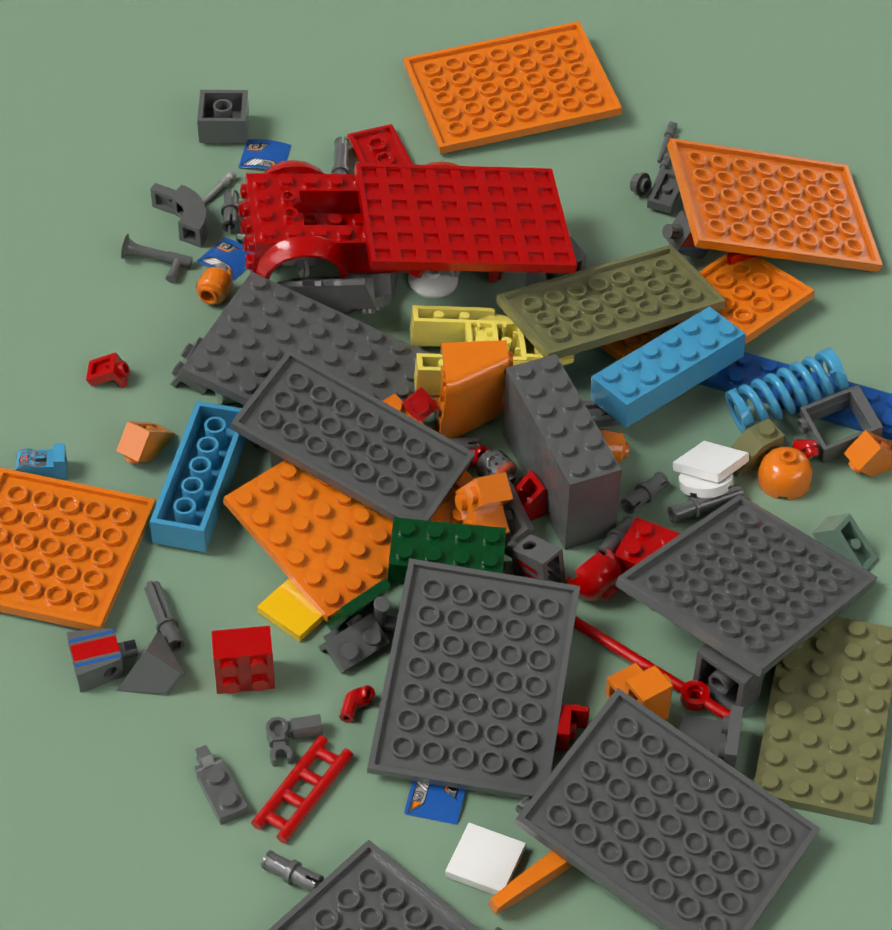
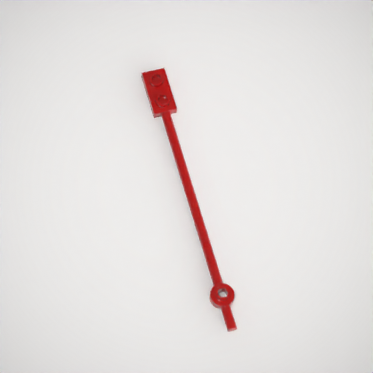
(687, 690)

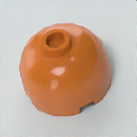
(785, 473)

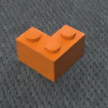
(483, 501)
(647, 687)

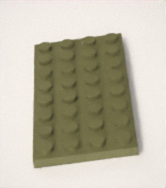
(609, 302)
(829, 721)

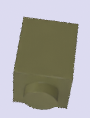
(758, 442)

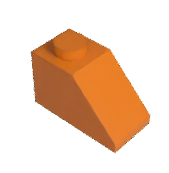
(143, 441)
(870, 454)

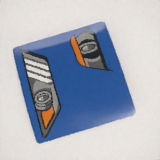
(263, 153)
(226, 255)
(434, 802)

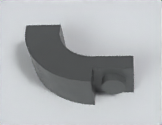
(187, 206)

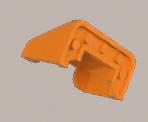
(471, 385)

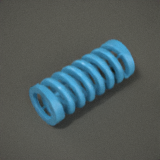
(739, 398)

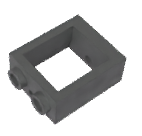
(851, 397)

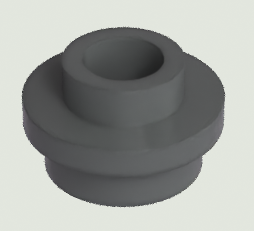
(640, 184)

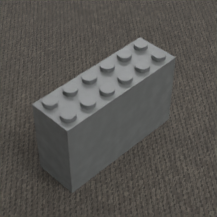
(562, 444)

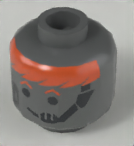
(496, 463)

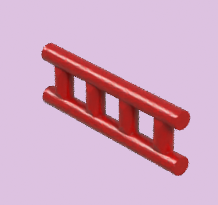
(304, 805)

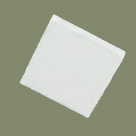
(710, 461)
(485, 859)

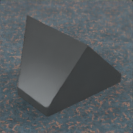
(154, 669)

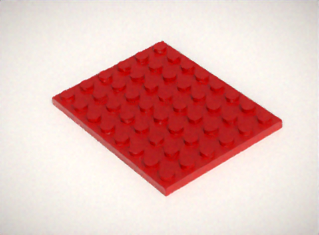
(463, 218)

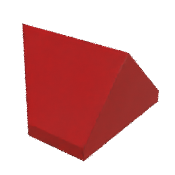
(532, 495)

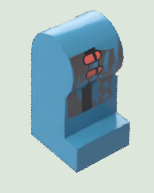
(44, 462)

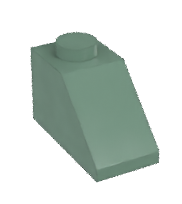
(845, 538)

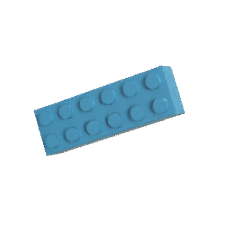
(667, 366)
(198, 479)

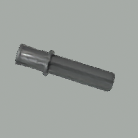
(695, 506)
(165, 622)

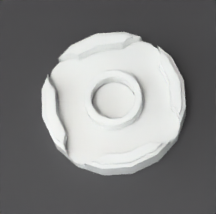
(704, 488)

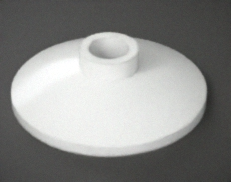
(433, 284)

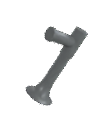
(177, 260)

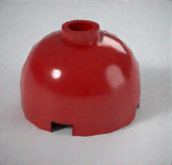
(598, 576)

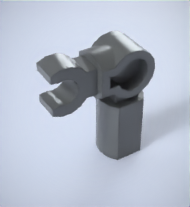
(279, 731)

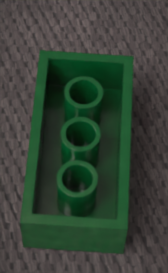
(444, 543)

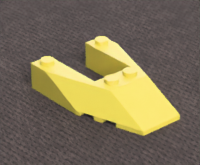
(462, 324)

